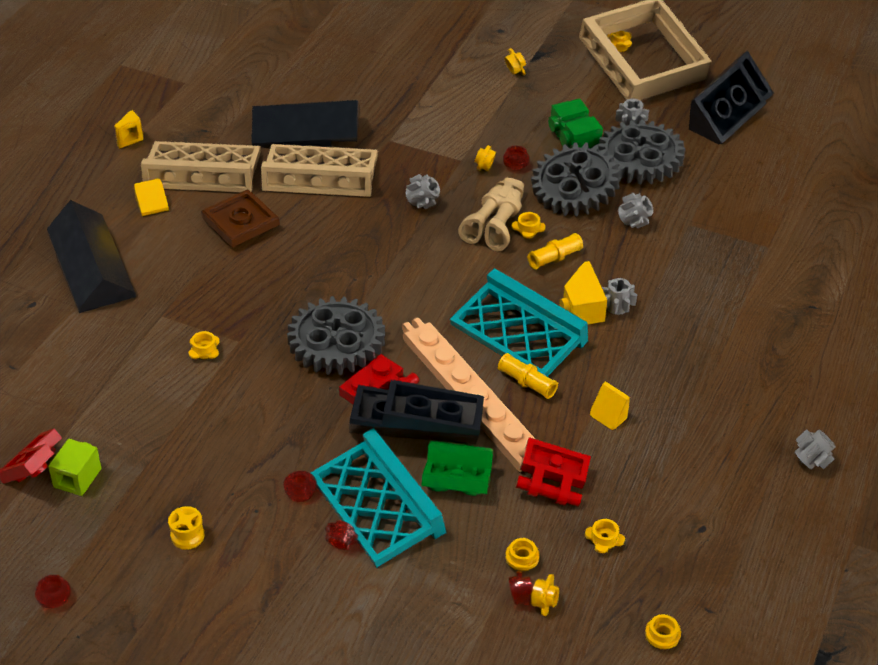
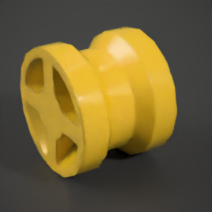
(189, 519)

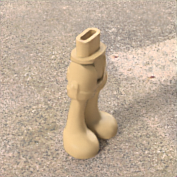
(505, 202)

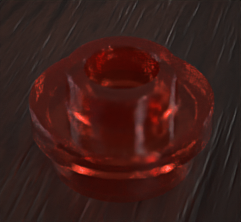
(516, 157)
(300, 486)
(341, 535)
(49, 585)
(521, 588)

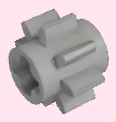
(631, 110)
(422, 191)
(635, 210)
(619, 296)
(815, 449)

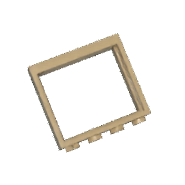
(594, 37)

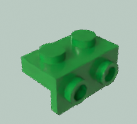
(458, 468)

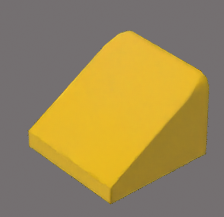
(128, 130)
(150, 197)
(610, 406)

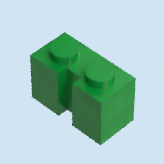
(573, 124)

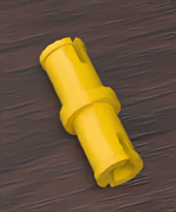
(555, 251)
(527, 375)

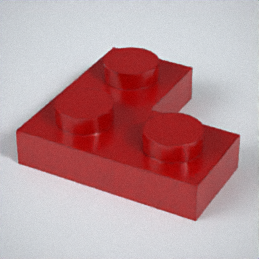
(32, 458)

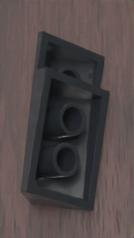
(729, 100)
(305, 123)
(89, 258)
(417, 412)

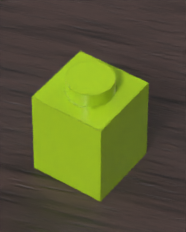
(75, 467)

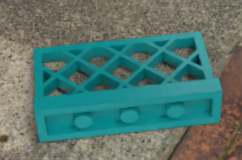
(535, 307)
(403, 488)

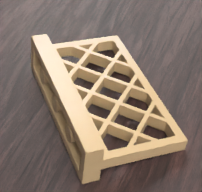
(205, 175)
(309, 177)

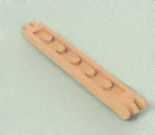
(457, 375)

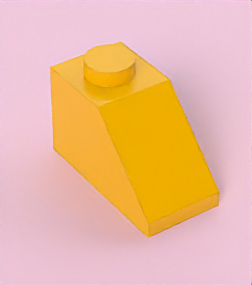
(585, 295)

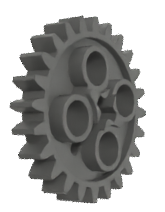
(644, 150)
(589, 167)
(336, 335)

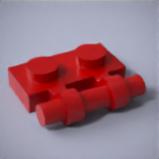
(377, 375)
(556, 464)

